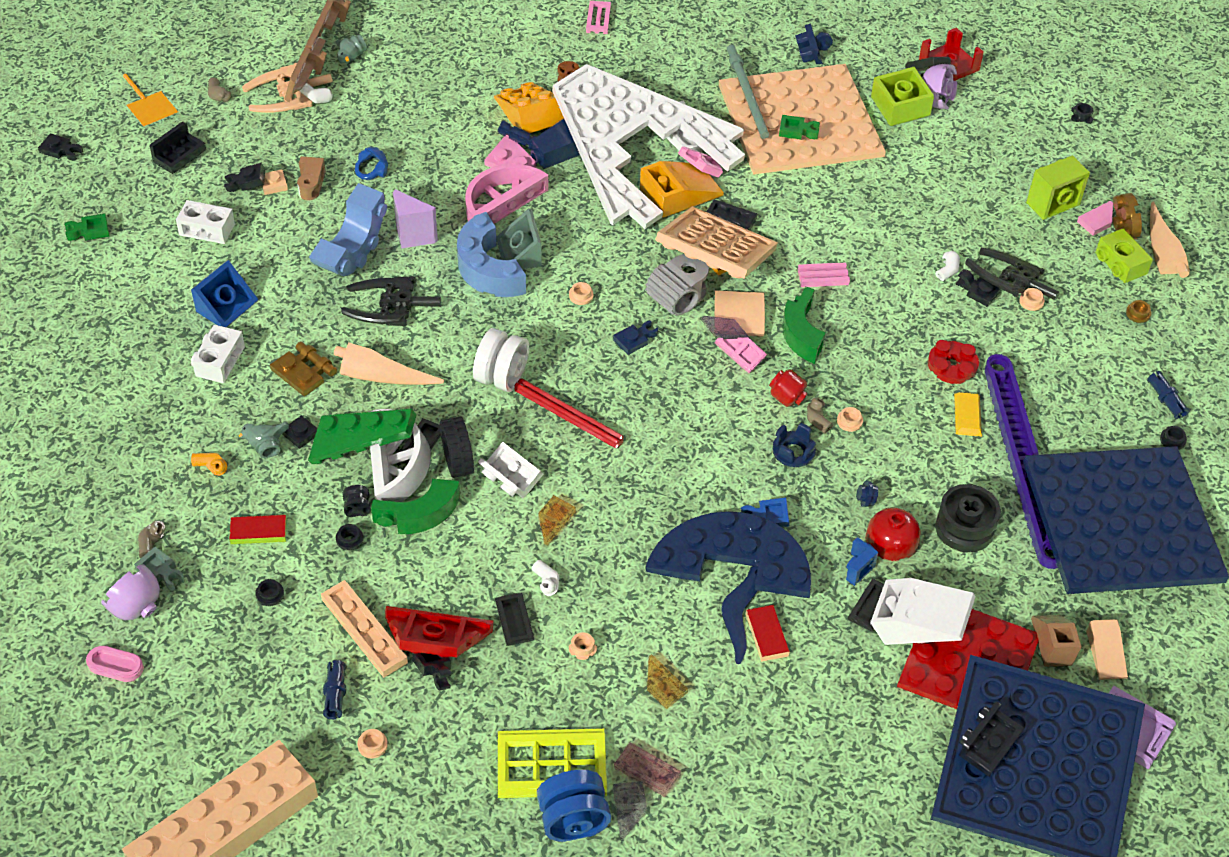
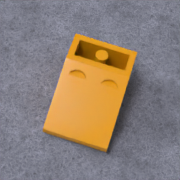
(529, 107)
(677, 186)

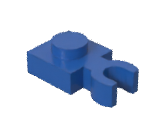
(772, 510)

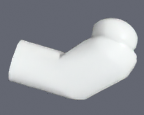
(318, 96)
(952, 265)
(549, 577)

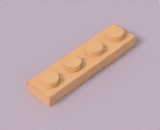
(364, 628)

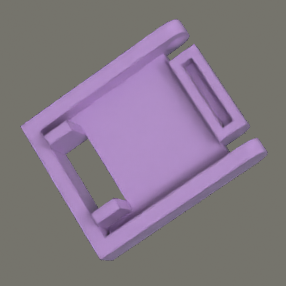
(1153, 733)

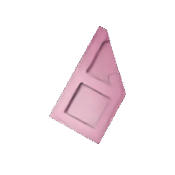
(742, 351)

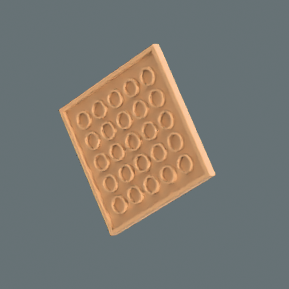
(812, 93)

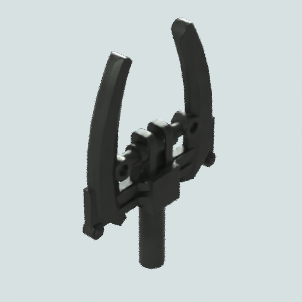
(1021, 274)
(401, 301)

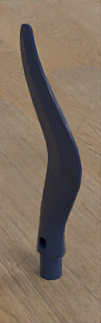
(733, 609)

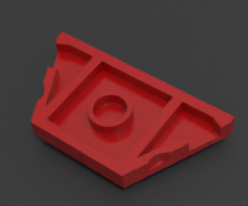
(435, 632)

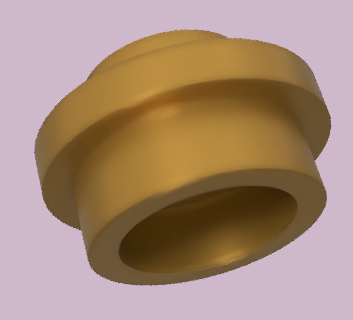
(1138, 311)

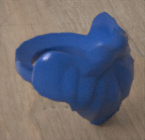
(380, 168)

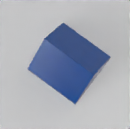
(223, 295)

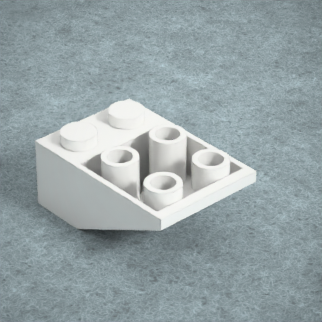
(921, 612)

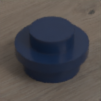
(867, 493)

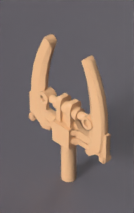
(280, 75)

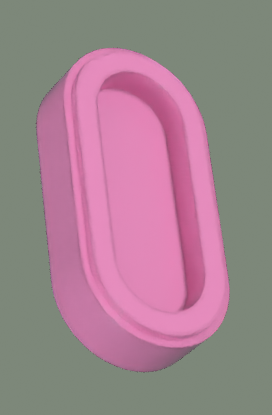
(114, 663)

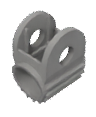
(670, 284)

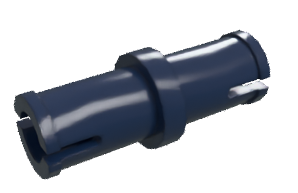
(1168, 395)
(334, 690)

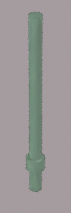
(737, 64)

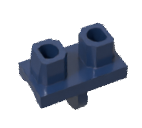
(810, 45)

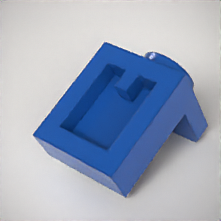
(862, 562)

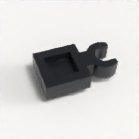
(57, 146)
(248, 178)

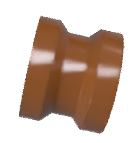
(566, 68)

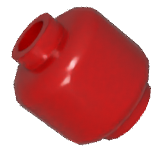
(788, 388)

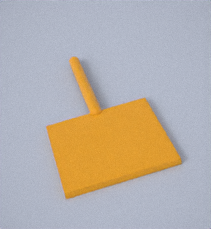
(150, 108)

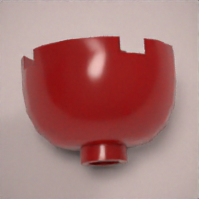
(893, 533)

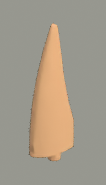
(1166, 247)
(369, 365)

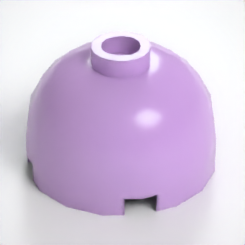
(940, 82)
(133, 595)

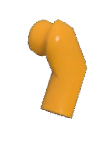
(212, 461)

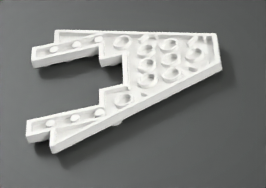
(609, 110)

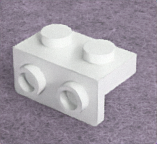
(512, 470)

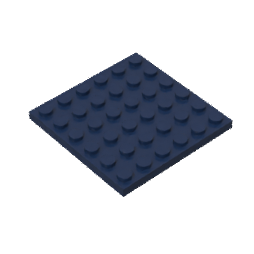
(1124, 520)
(1063, 777)

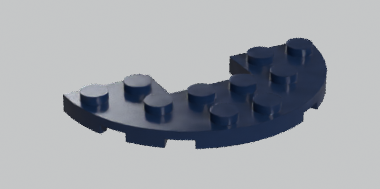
(738, 540)

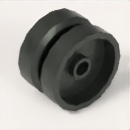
(967, 518)

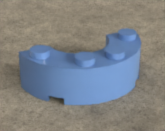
(357, 235)
(484, 272)

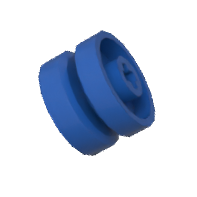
(573, 805)

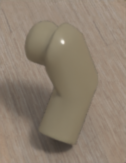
(217, 92)
(815, 415)
(150, 536)

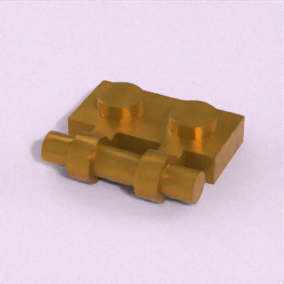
(300, 375)

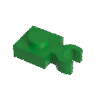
(795, 127)
(91, 228)

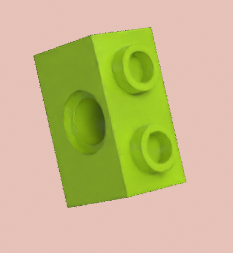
(1123, 255)

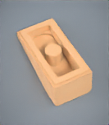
(1107, 649)

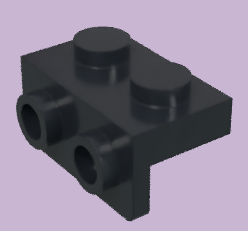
(176, 148)
(990, 739)

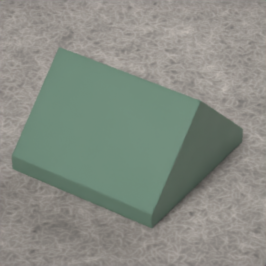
(521, 241)

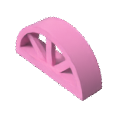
(526, 186)

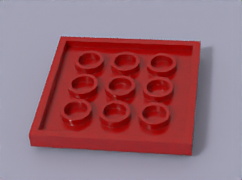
(939, 668)

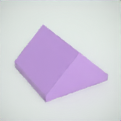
(414, 221)

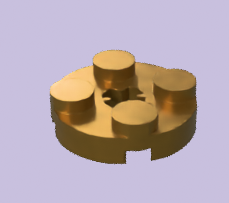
(1126, 215)

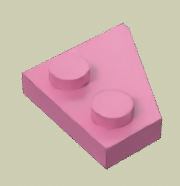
(508, 152)

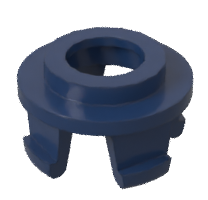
(800, 437)

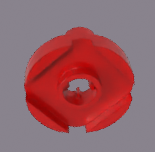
(962, 353)

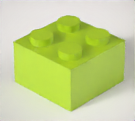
(902, 96)
(1057, 187)

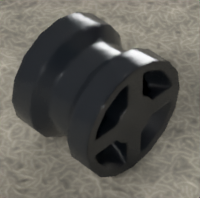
(356, 501)

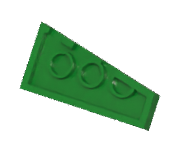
(358, 431)

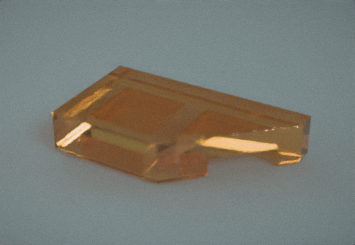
(554, 517)
(663, 684)

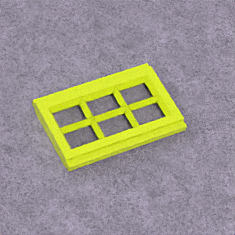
(538, 738)

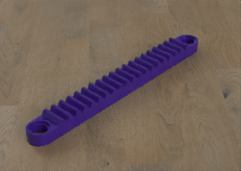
(1019, 442)

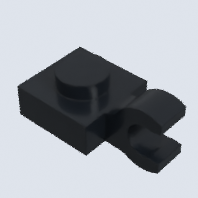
(979, 289)
(436, 666)

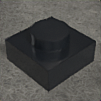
(300, 432)

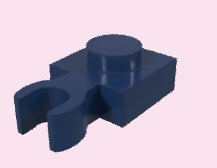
(633, 339)

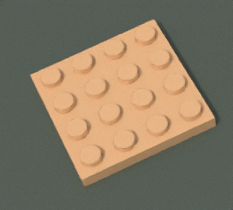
(716, 242)

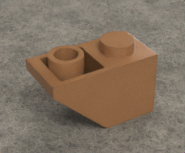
(1057, 640)

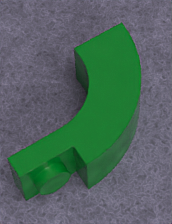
(798, 332)
(421, 513)

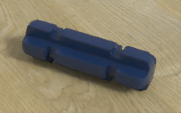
(516, 134)

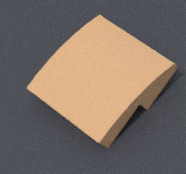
(744, 307)

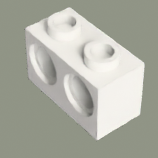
(205, 222)
(218, 353)

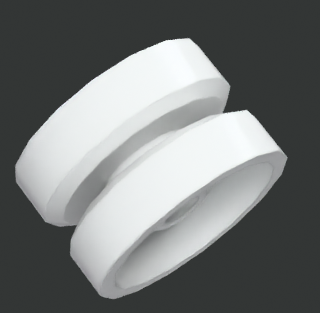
(500, 359)

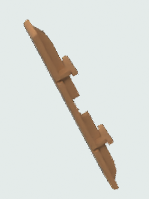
(311, 56)

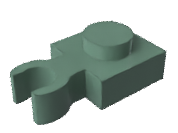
(161, 566)

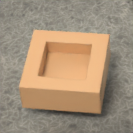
(274, 182)

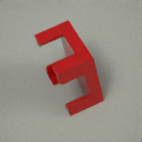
(960, 59)

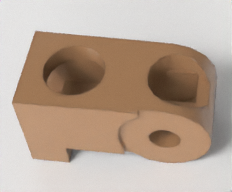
(311, 178)

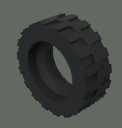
(457, 447)

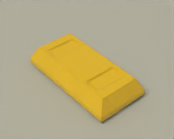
(967, 414)

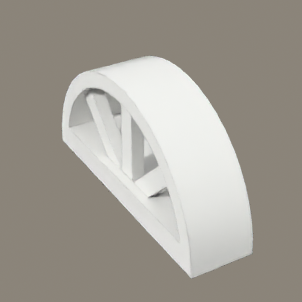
(406, 480)

